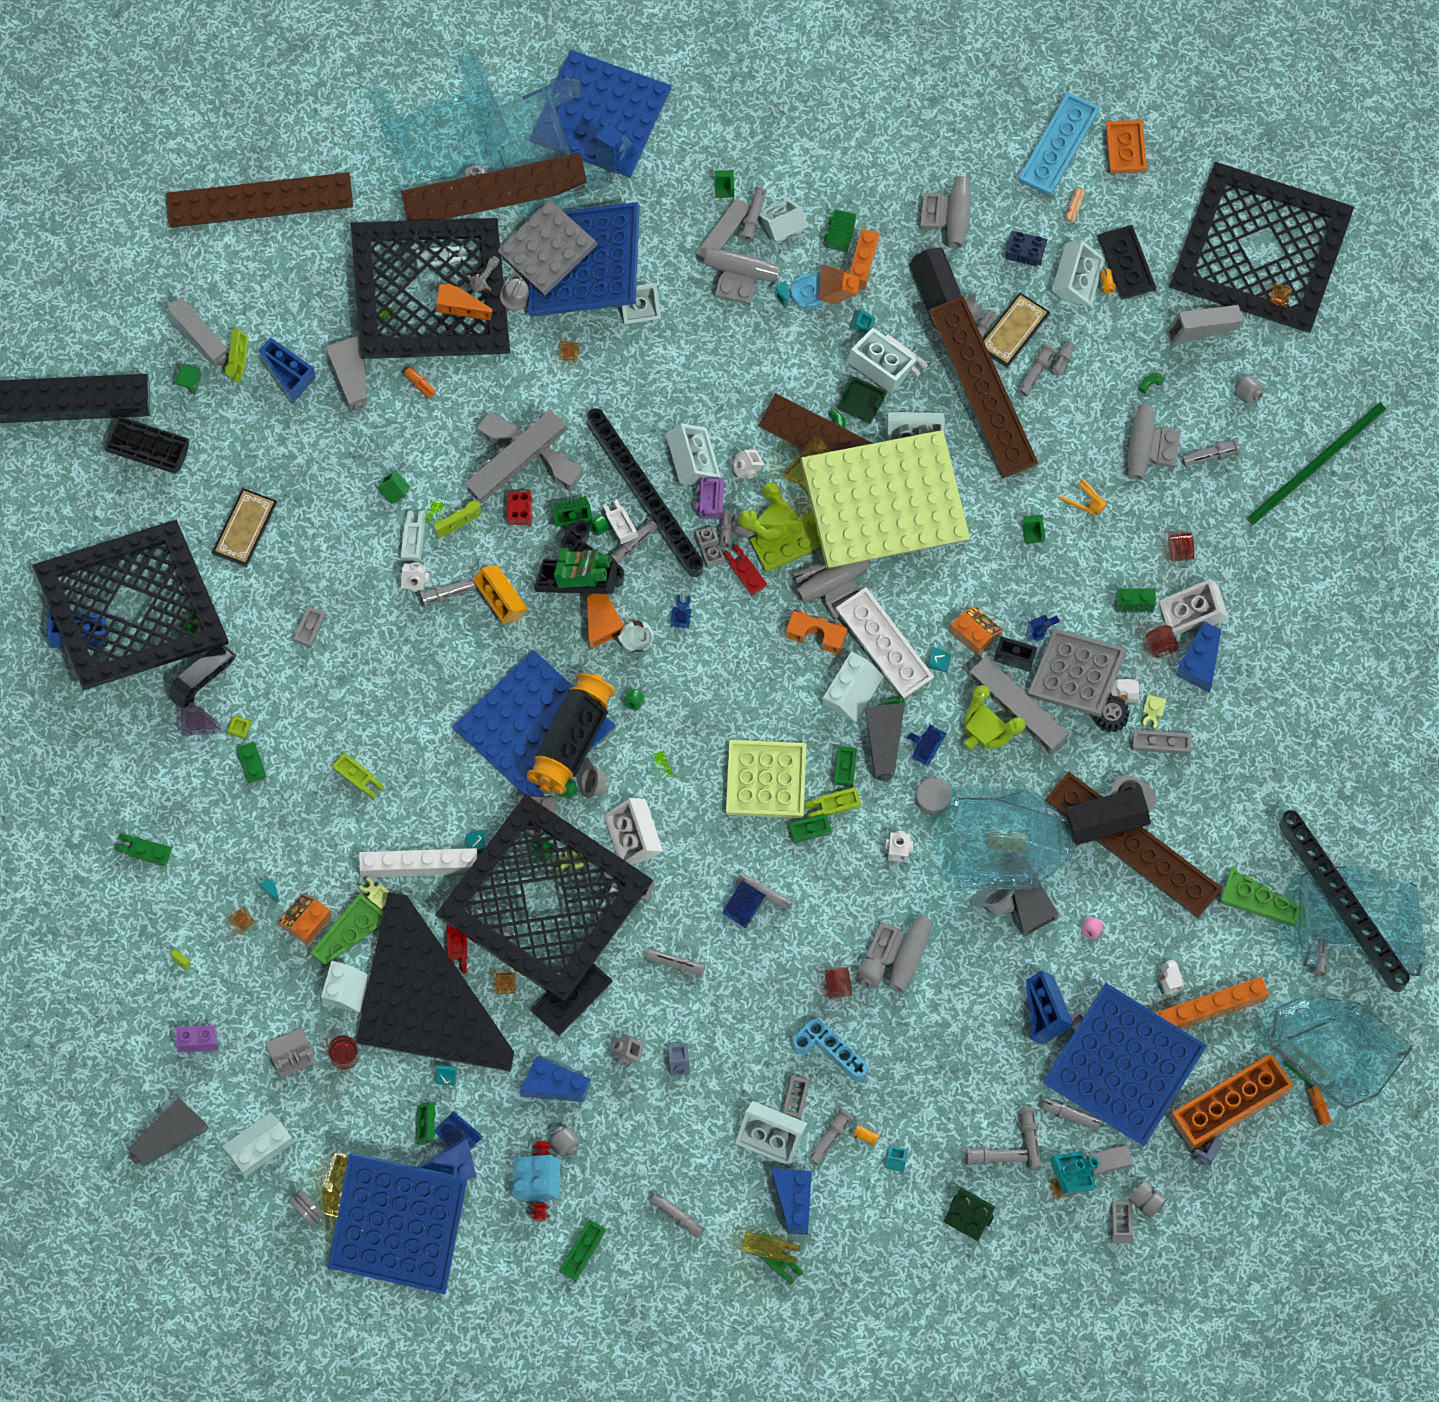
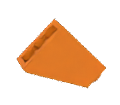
(837, 285)
(602, 620)

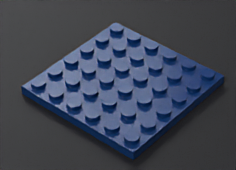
(612, 98)
(604, 275)
(516, 717)
(1125, 1064)
(397, 1223)

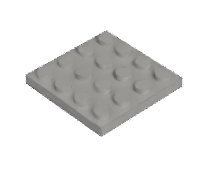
(547, 247)
(1077, 672)

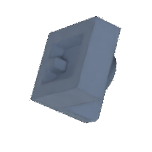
(679, 1059)
(1211, 1150)

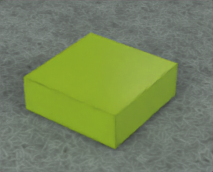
(239, 727)
(180, 960)

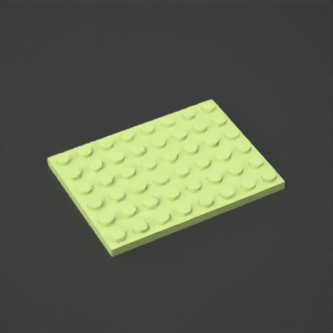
(884, 499)

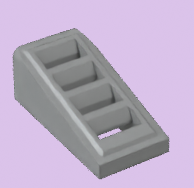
(799, 1080)
(1122, 1235)

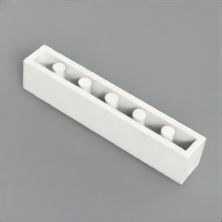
(416, 862)

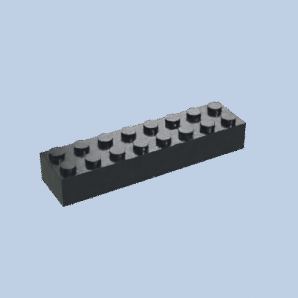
(74, 398)

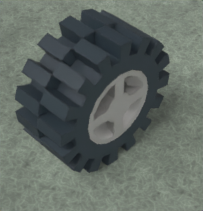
(1119, 712)

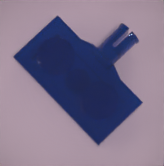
(1038, 627)
(927, 744)

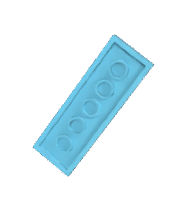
(1059, 144)

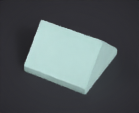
(646, 305)

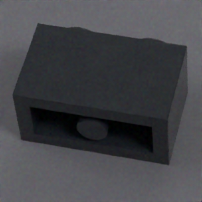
(1015, 654)

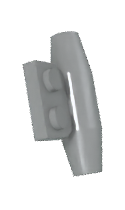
(950, 212)
(739, 274)
(1150, 444)
(834, 584)
(901, 950)

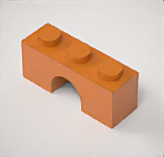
(864, 256)
(802, 624)

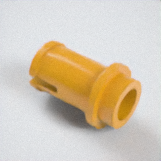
(1107, 282)
(866, 1135)

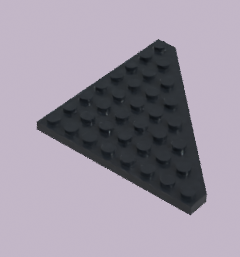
(422, 1001)

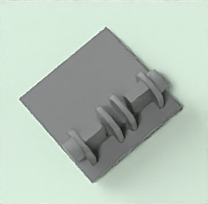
(291, 1052)

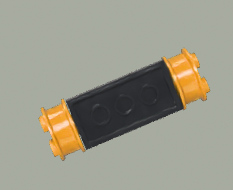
(571, 733)

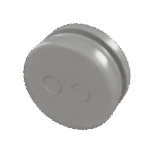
(933, 796)
(307, 1208)

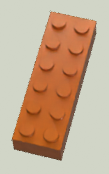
(1231, 1102)

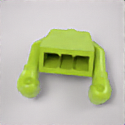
(776, 521)
(985, 727)

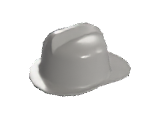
(515, 292)
(591, 780)
(1128, 782)
(995, 900)

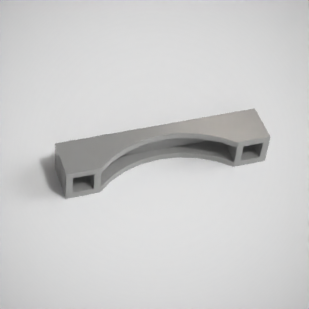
(498, 431)

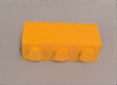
(500, 594)

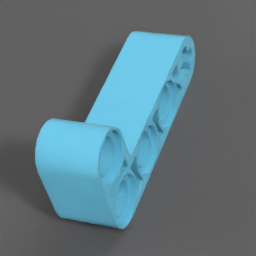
(832, 1052)

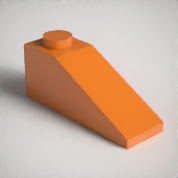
(458, 302)

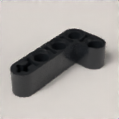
(580, 545)
(199, 674)

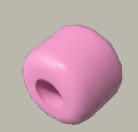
(1092, 928)

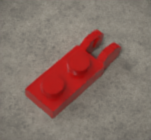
(745, 571)
(457, 947)

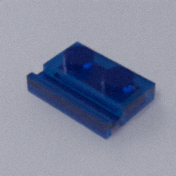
(744, 904)
(455, 1128)

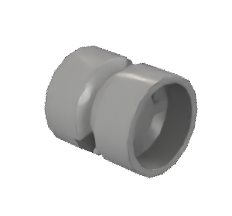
(1148, 1199)

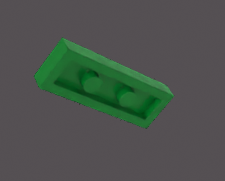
(582, 1250)

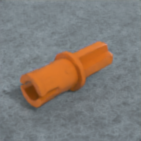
(420, 382)
(1320, 1106)

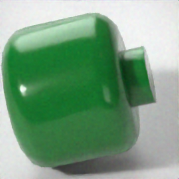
(598, 525)
(633, 699)
(571, 789)
(547, 846)

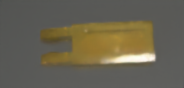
(768, 1247)

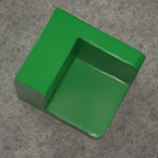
(724, 183)
(189, 377)
(393, 487)
(1033, 529)

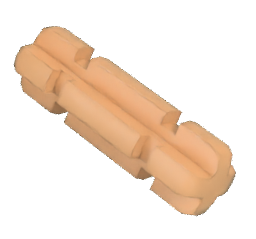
(1075, 205)

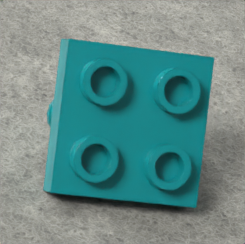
(1074, 1172)

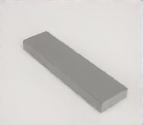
(725, 228)

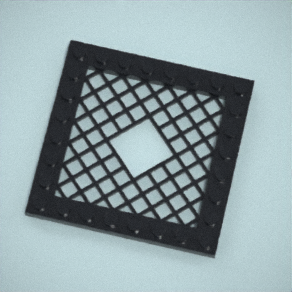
(1223, 175)
(425, 346)
(136, 543)
(526, 812)

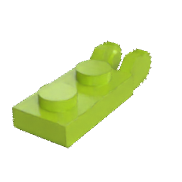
(237, 355)
(457, 519)
(356, 775)
(835, 803)

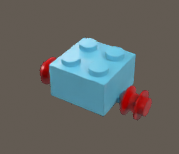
(537, 1180)

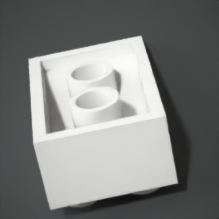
(1193, 606)

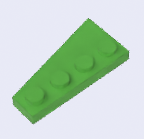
(1251, 897)
(354, 925)

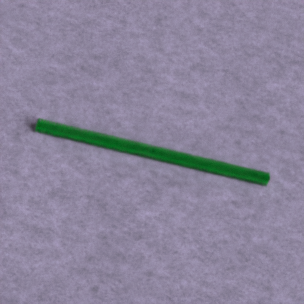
(1316, 463)

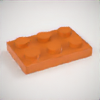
(1126, 146)

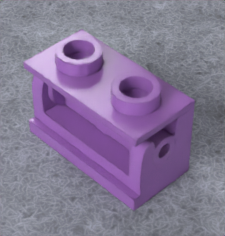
(711, 498)
(196, 1038)

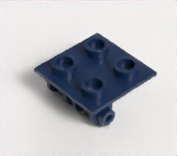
(1026, 246)

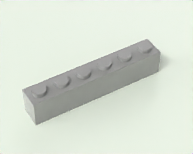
(516, 455)
(1018, 704)

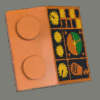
(975, 630)
(305, 918)

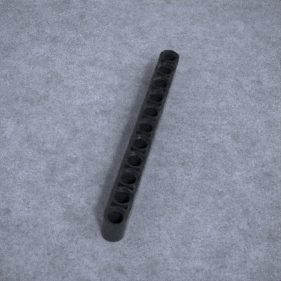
(644, 484)
(1345, 910)

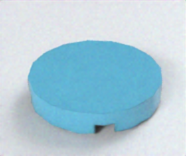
(804, 295)

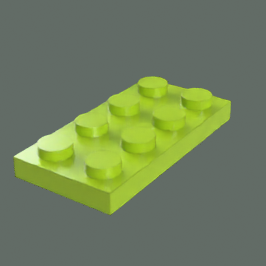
(781, 552)

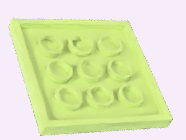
(766, 779)

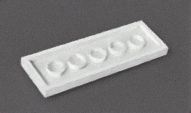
(884, 643)

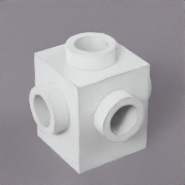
(747, 464)
(414, 577)
(899, 846)

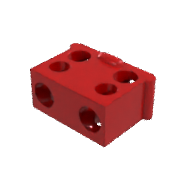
(520, 508)

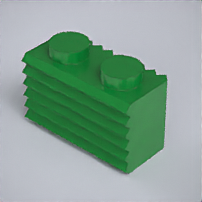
(840, 230)
(570, 511)
(1135, 600)

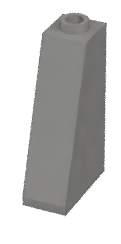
(1203, 323)
(197, 332)
(349, 371)

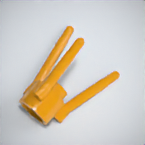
(1096, 503)

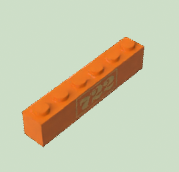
(1216, 1004)

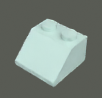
(783, 220)
(345, 987)

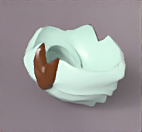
(636, 636)

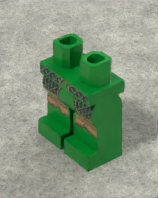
(581, 568)

